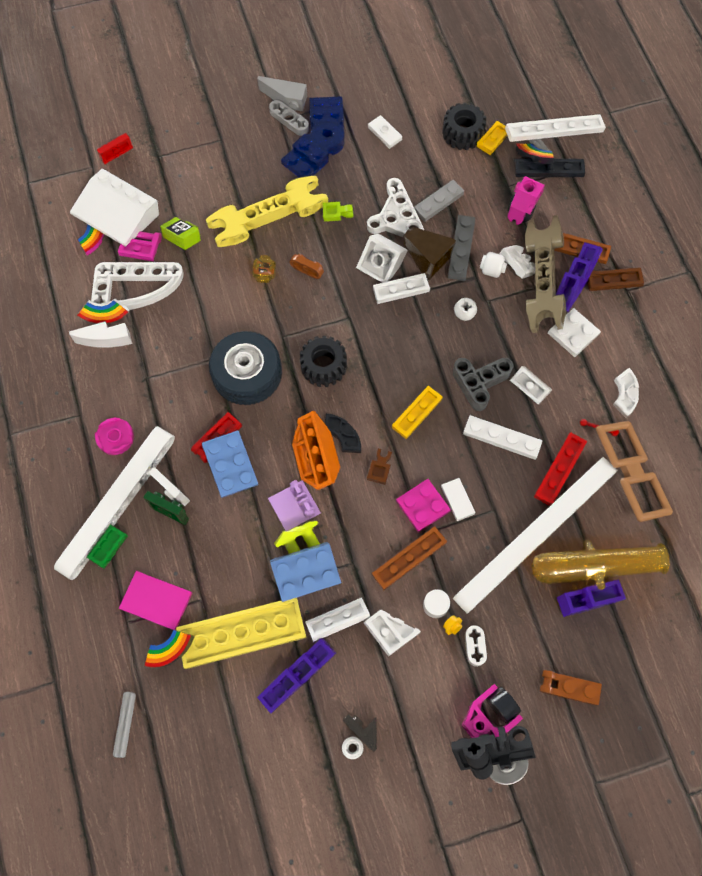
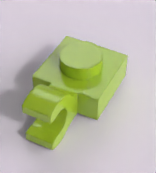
(333, 211)

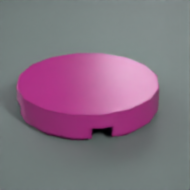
(114, 436)

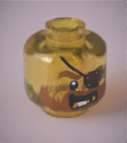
(264, 269)

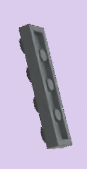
(462, 248)

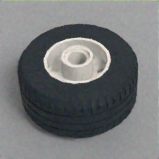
(245, 367)

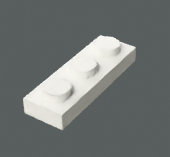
(401, 288)
(337, 619)

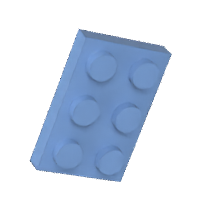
(229, 464)

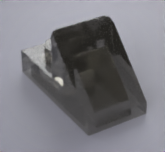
(367, 735)

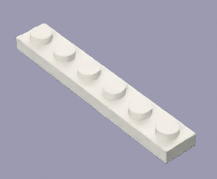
(555, 128)

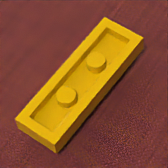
(417, 412)

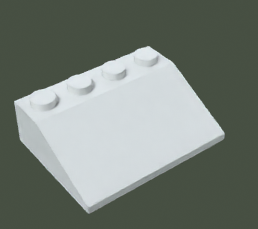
(115, 207)

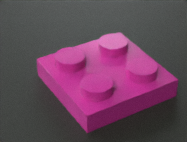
(423, 505)

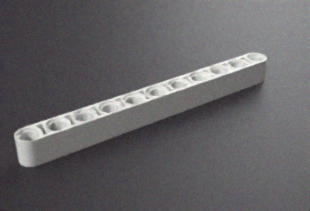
(534, 535)

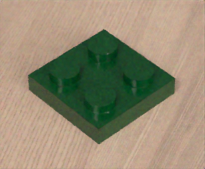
(170, 509)

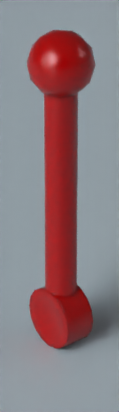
(583, 422)

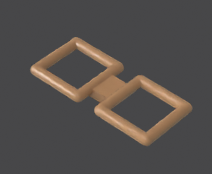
(633, 471)

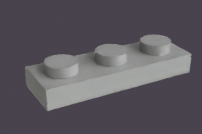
(439, 200)

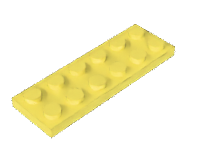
(243, 632)

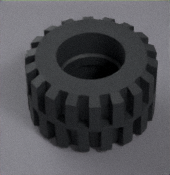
(463, 115)
(318, 348)

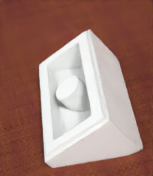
(530, 384)

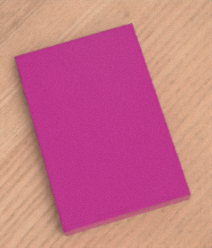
(155, 600)

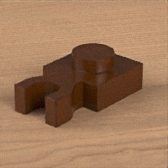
(379, 469)

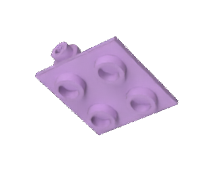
(294, 505)

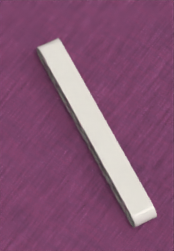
(114, 502)

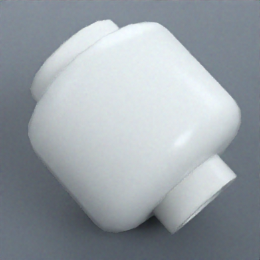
(493, 264)

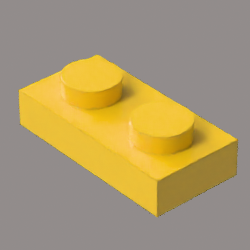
(492, 138)

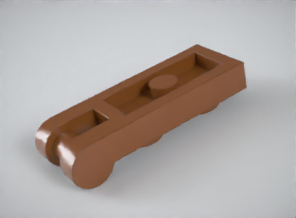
(571, 688)

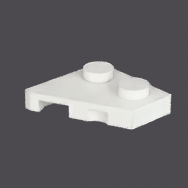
(171, 490)

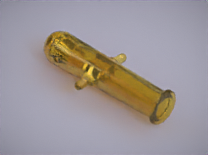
(599, 563)

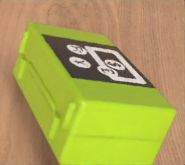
(181, 233)

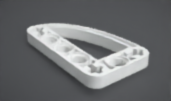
(131, 267)

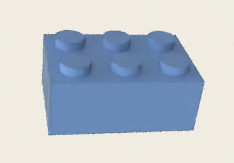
(305, 571)

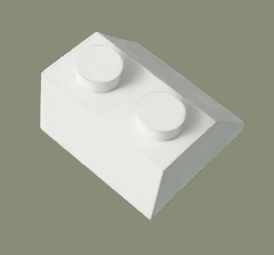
(381, 258)

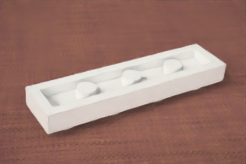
(502, 437)

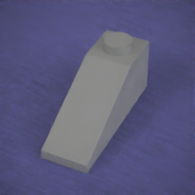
(288, 92)

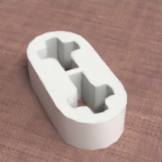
(470, 646)

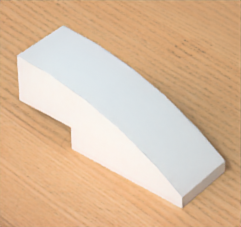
(102, 336)

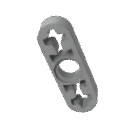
(286, 111)

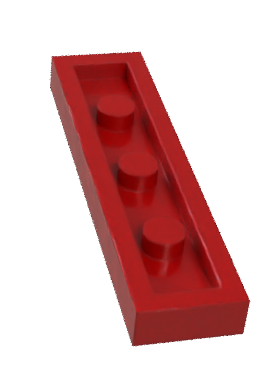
(560, 469)

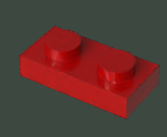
(115, 148)

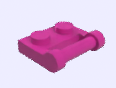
(141, 249)

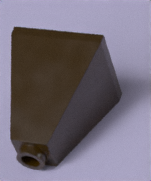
(428, 250)

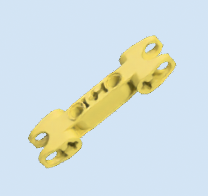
(266, 211)

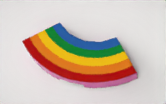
(91, 239)

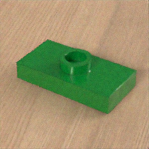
(107, 546)

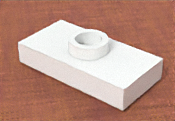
(385, 132)

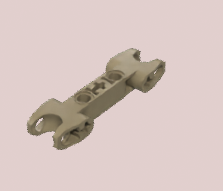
(546, 301)

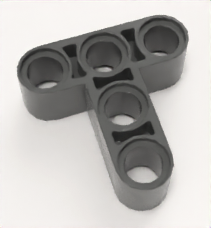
(480, 382)

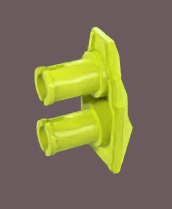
(287, 538)

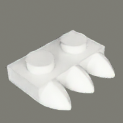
(518, 261)

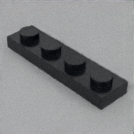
(559, 168)

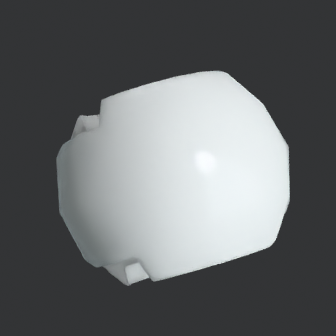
(460, 311)

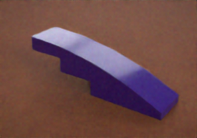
(579, 273)
(296, 675)

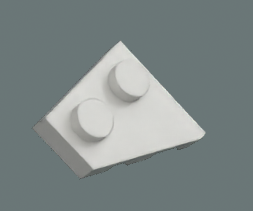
(390, 631)

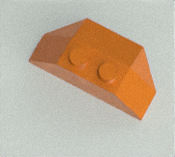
(315, 451)

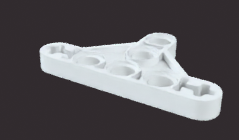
(395, 209)

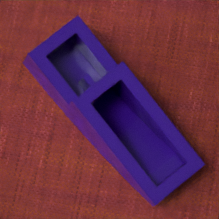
(590, 598)

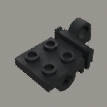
(487, 750)

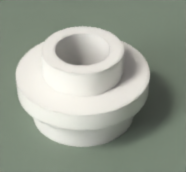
(352, 755)

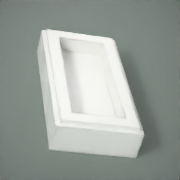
(458, 499)

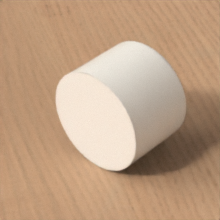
(436, 603)

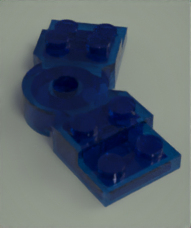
(327, 136)

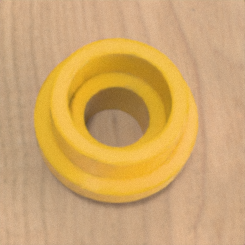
(453, 625)

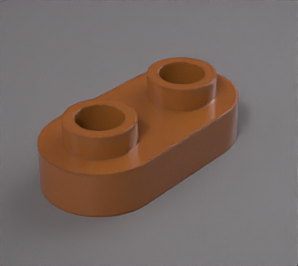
(307, 266)

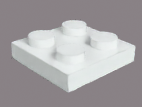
(576, 333)

